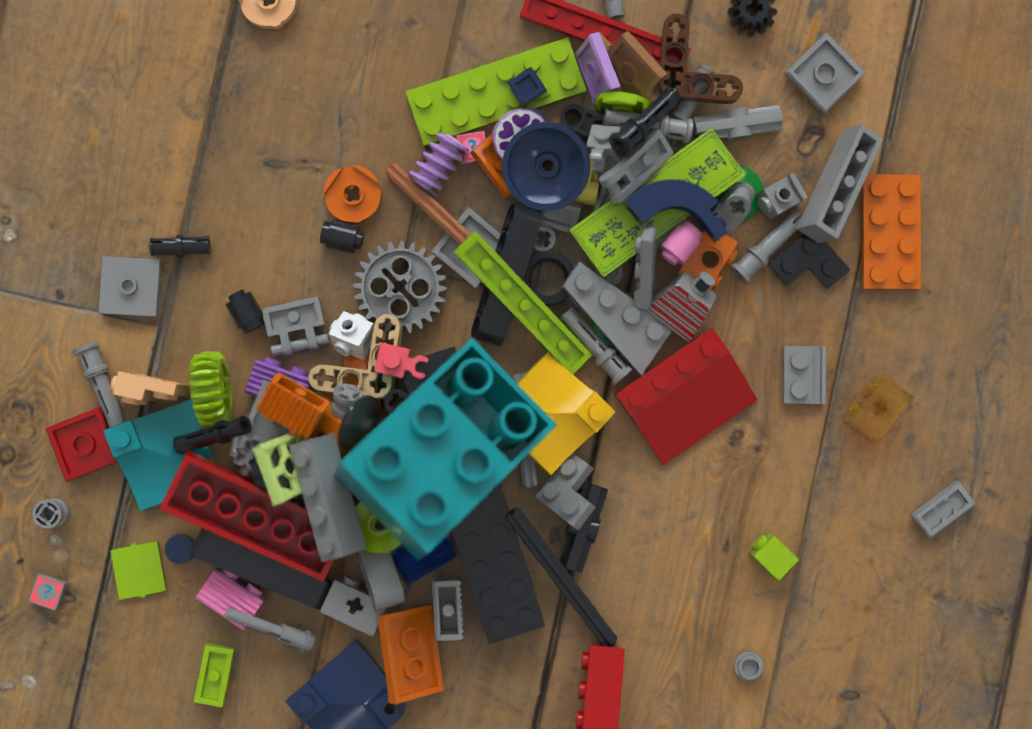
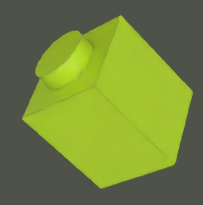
(773, 555)

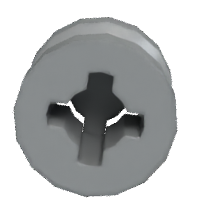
(344, 397)

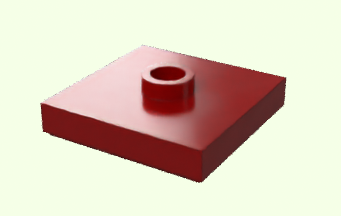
(81, 444)

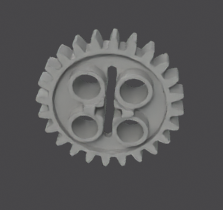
(419, 270)

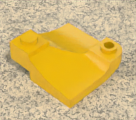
(569, 404)

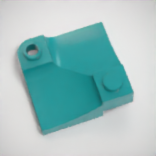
(147, 451)

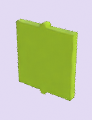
(138, 570)

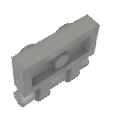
(294, 317)

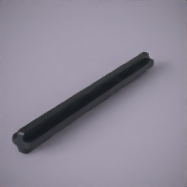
(561, 577)

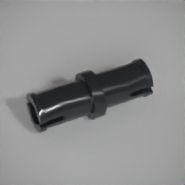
(180, 246)

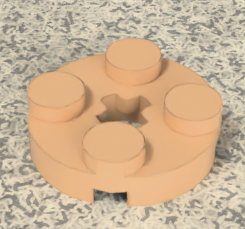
(270, 16)

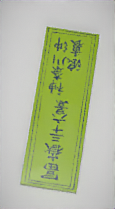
(611, 231)

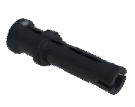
(637, 128)

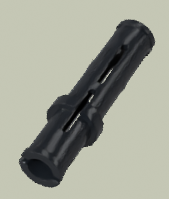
(220, 432)

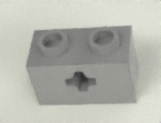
(340, 608)

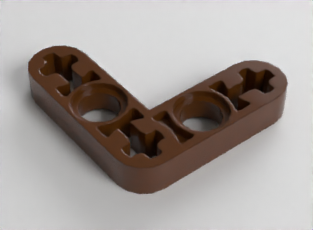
(685, 78)

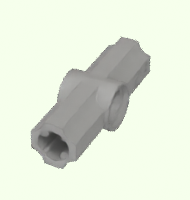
(740, 123)

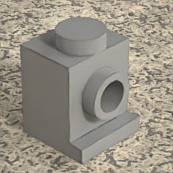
(781, 196)

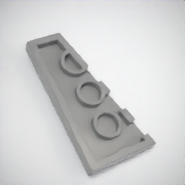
(629, 329)

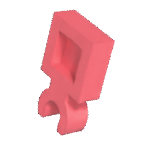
(395, 361)

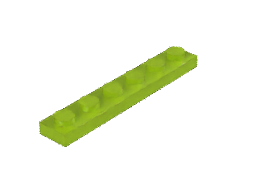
(522, 302)

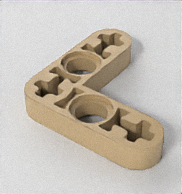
(368, 376)

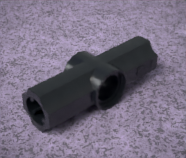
(579, 541)

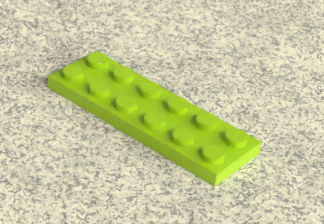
(482, 94)

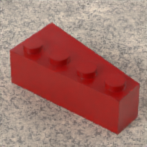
(601, 688)

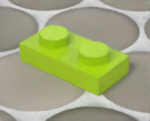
(214, 675)

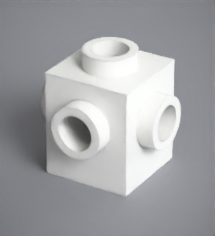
(352, 335)

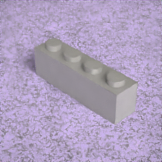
(840, 184)
(327, 498)

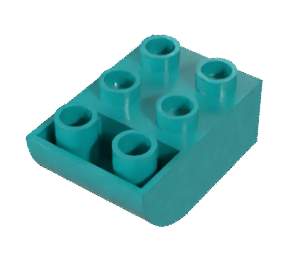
(444, 449)

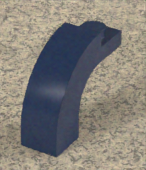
(677, 195)

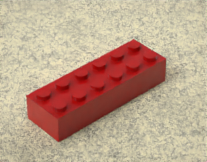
(242, 513)

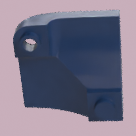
(346, 694)

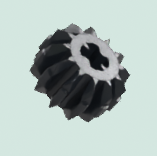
(748, 22)

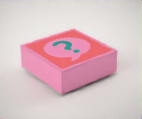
(470, 140)

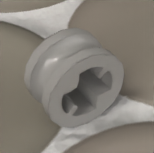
(552, 239)

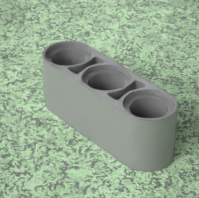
(380, 578)

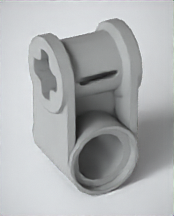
(735, 205)

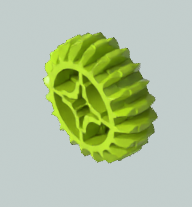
(211, 388)

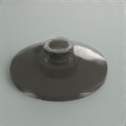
(358, 422)

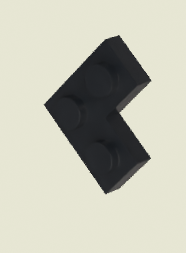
(810, 255)

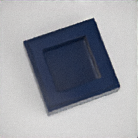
(526, 87)

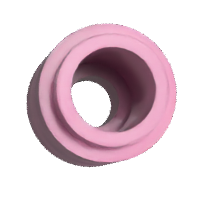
(681, 243)

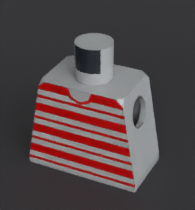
(684, 303)

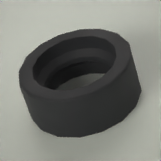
(554, 257)

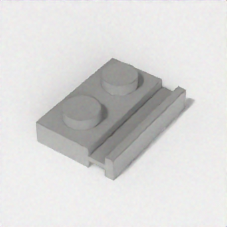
(803, 375)

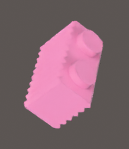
(226, 591)

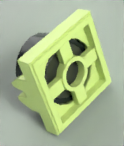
(275, 470)

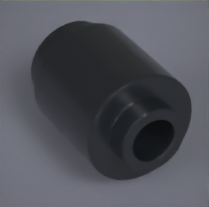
(341, 236)
(245, 311)

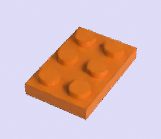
(410, 653)

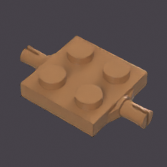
(634, 67)

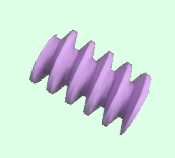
(438, 162)

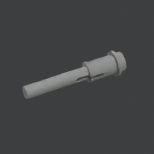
(291, 636)

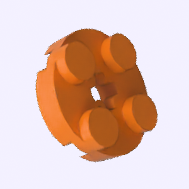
(350, 178)

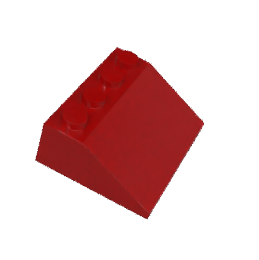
(686, 396)

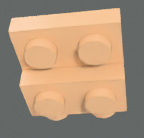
(141, 388)

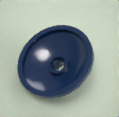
(531, 181)

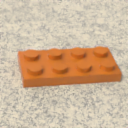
(891, 232)

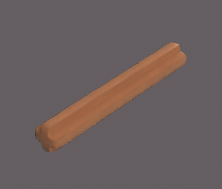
(427, 203)

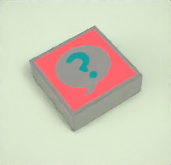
(47, 591)

